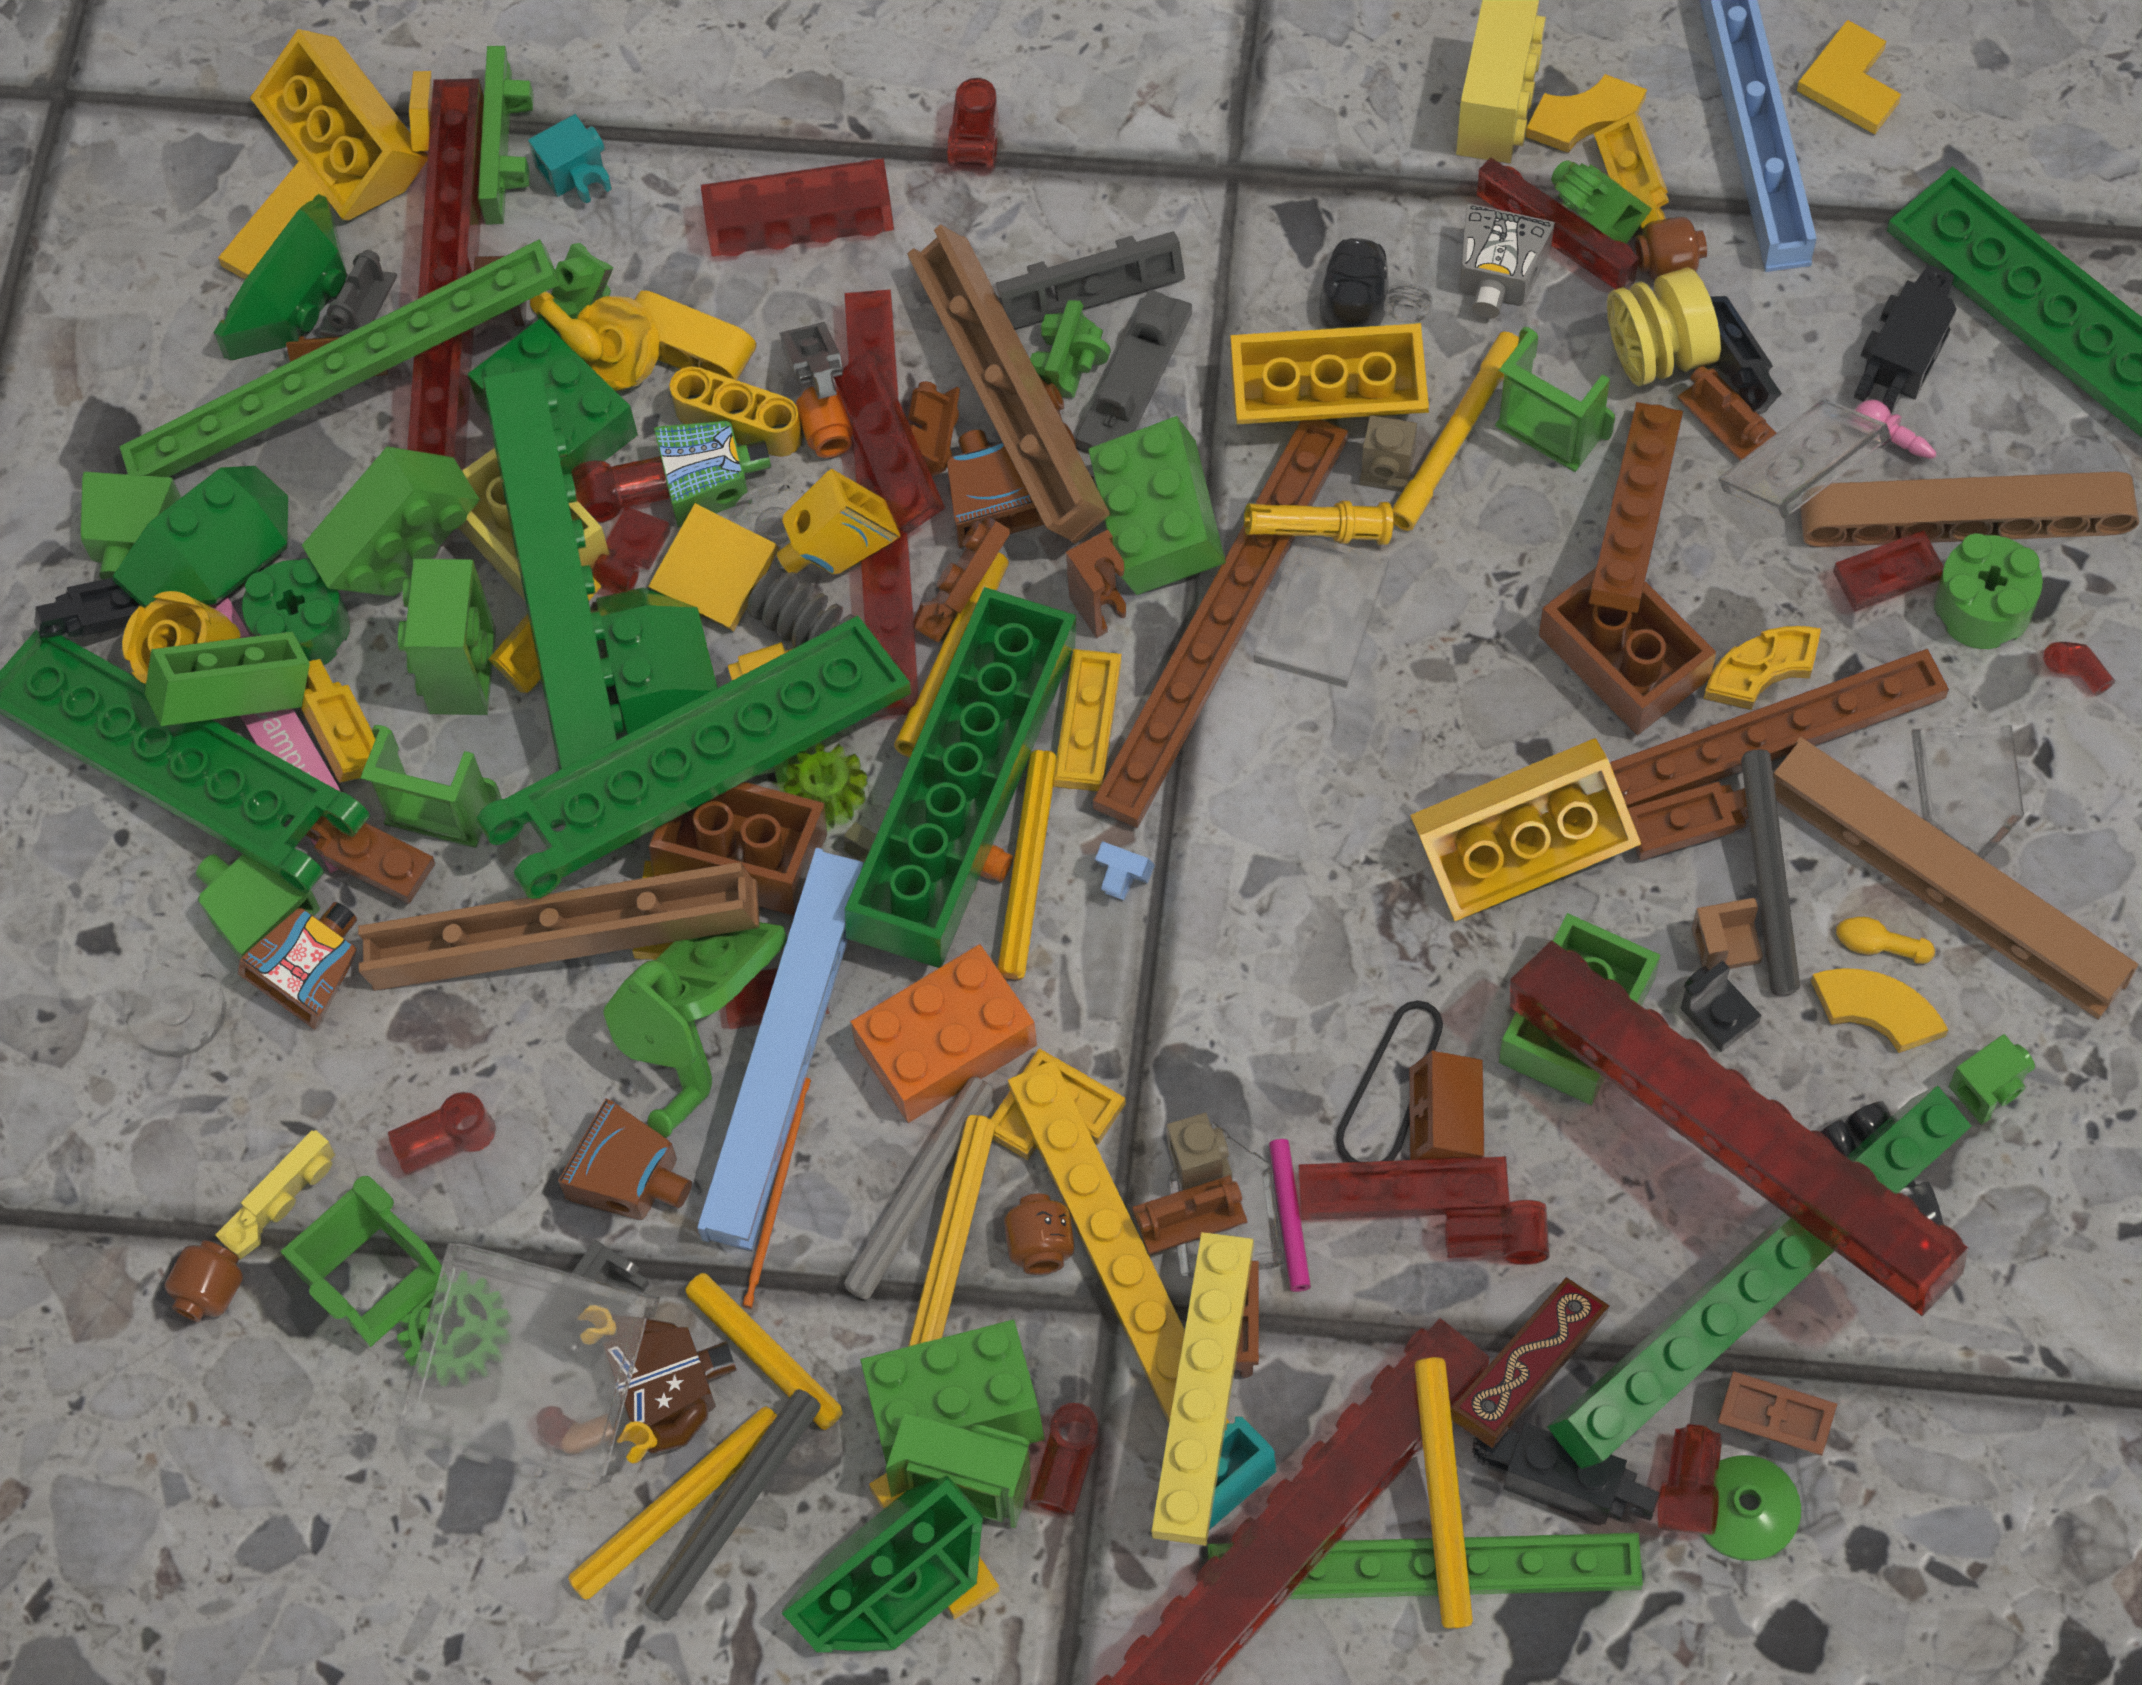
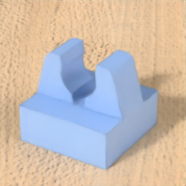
(1122, 869)

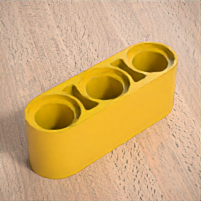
(697, 338)
(723, 395)

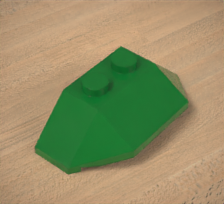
(286, 286)
(209, 538)
(654, 654)
(892, 1573)

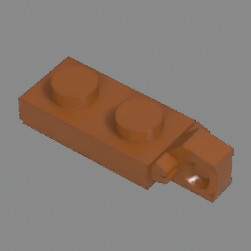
(961, 579)
(1688, 818)
(374, 858)

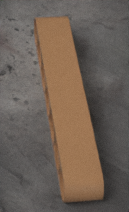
(1964, 506)

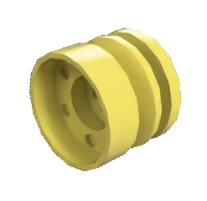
(1663, 326)

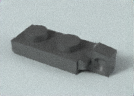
(813, 357)

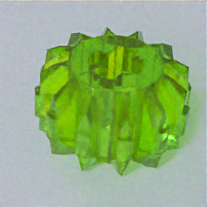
(828, 779)

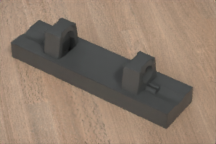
(1093, 278)
(1135, 370)

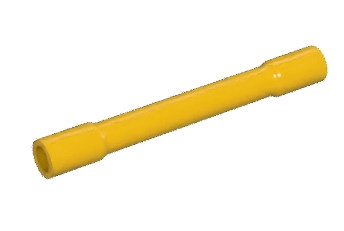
(1420, 489)
(919, 712)

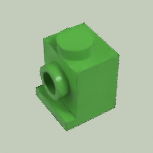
(1992, 1077)

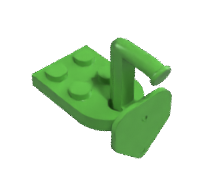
(658, 1003)

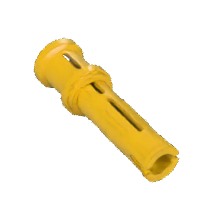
(1339, 522)

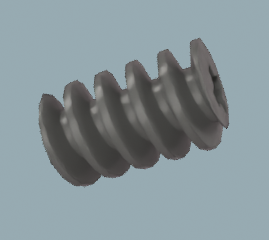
(791, 610)

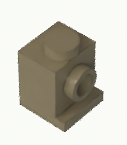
(1388, 453)
(1197, 1151)

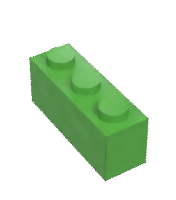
(226, 678)

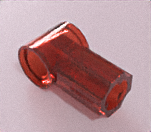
(609, 489)
(438, 1134)
(1512, 1232)
(1064, 1462)
(1690, 1495)

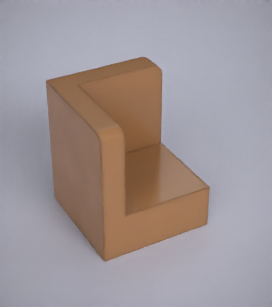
(1727, 934)

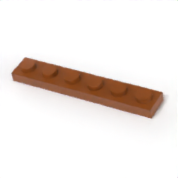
(1636, 507)

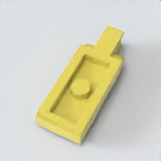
(276, 1192)

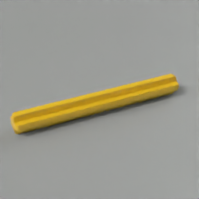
(1027, 865)
(953, 1230)
(1443, 1493)
(670, 1506)

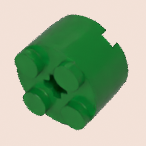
(296, 600)

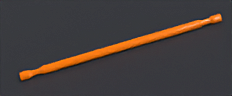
(774, 1200)

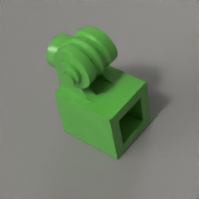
(1599, 200)

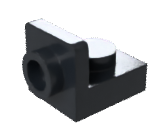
(1718, 1006)

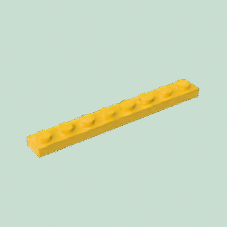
(1103, 1225)

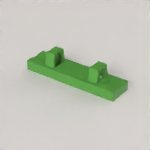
(498, 169)

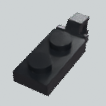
(1743, 358)
(86, 610)

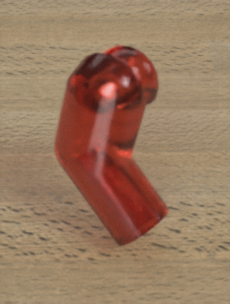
(2079, 661)

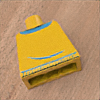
(835, 526)

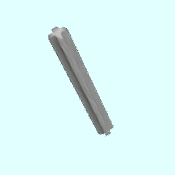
(916, 1191)

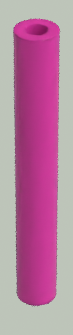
(1289, 1215)

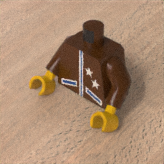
(670, 1389)

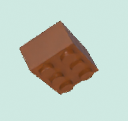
(1630, 659)
(752, 825)

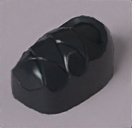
(1355, 285)

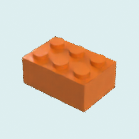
(943, 1032)

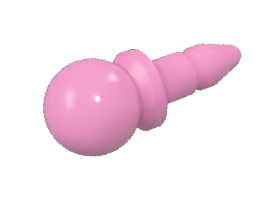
(1899, 434)

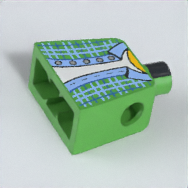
(707, 465)

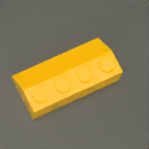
(337, 123)
(1328, 373)
(1526, 829)

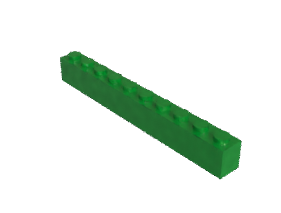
(550, 564)
(1741, 1293)

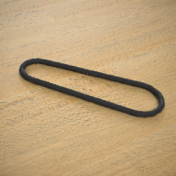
(1368, 1074)

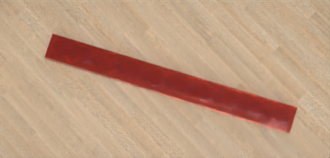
(888, 570)

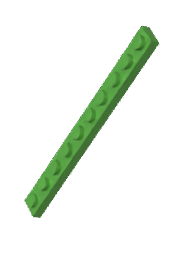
(342, 363)

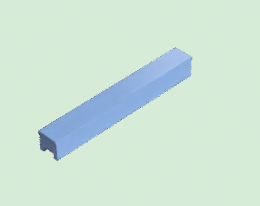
(1760, 133)
(780, 1055)

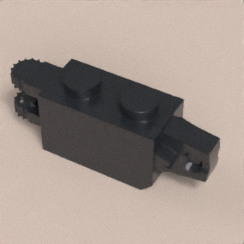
(1910, 339)
(1546, 1473)

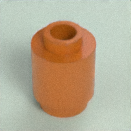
(825, 423)

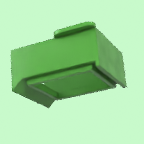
(1546, 415)
(424, 804)
(338, 1235)
(982, 1462)

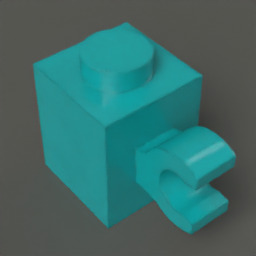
(570, 157)

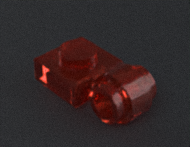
(632, 541)

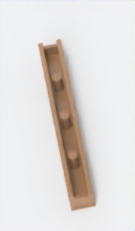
(1009, 386)
(1952, 879)
(559, 926)

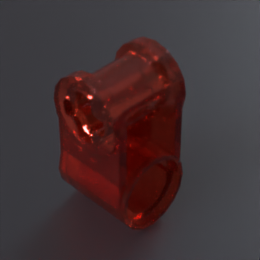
(974, 131)

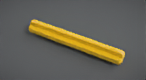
(760, 1346)

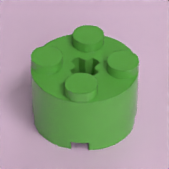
(1988, 590)

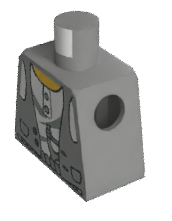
(1502, 257)

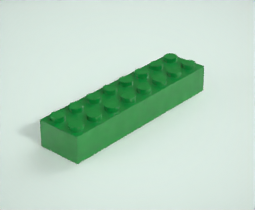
(960, 778)

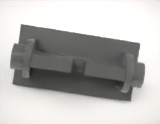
(360, 296)

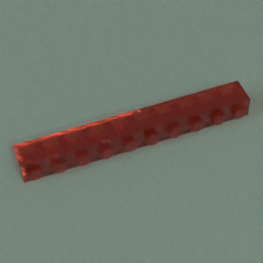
(447, 253)
(1739, 1127)
(1300, 1524)

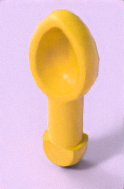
(574, 332)
(1871, 937)

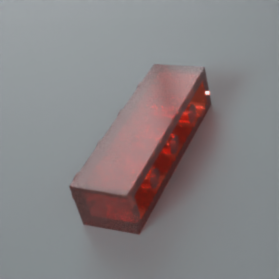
(797, 207)

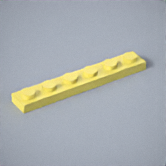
(1203, 1389)

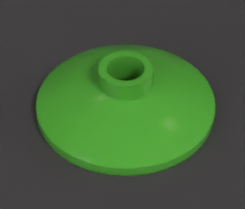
(1757, 1532)

